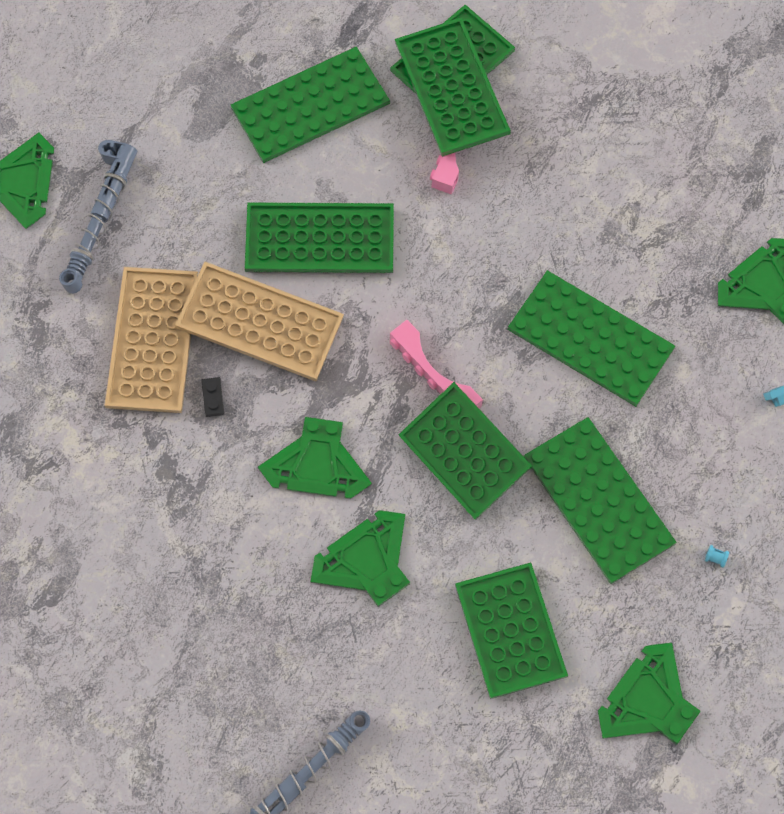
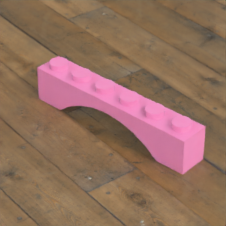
(446, 174)
(407, 340)

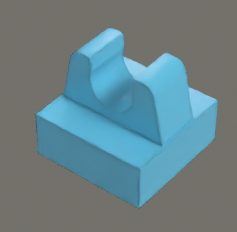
(775, 395)

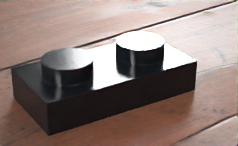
(212, 397)

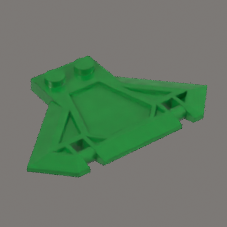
(26, 180)
(759, 281)
(316, 462)
(366, 559)
(649, 699)

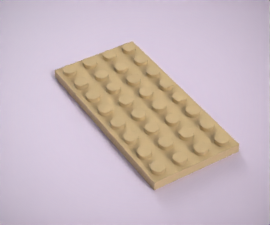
(259, 321)
(147, 349)

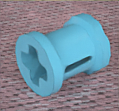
(716, 556)

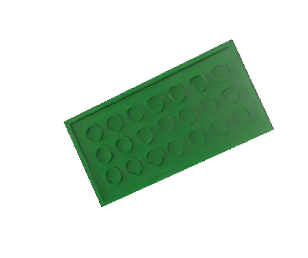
(452, 87)
(310, 104)
(319, 237)
(591, 338)
(600, 500)

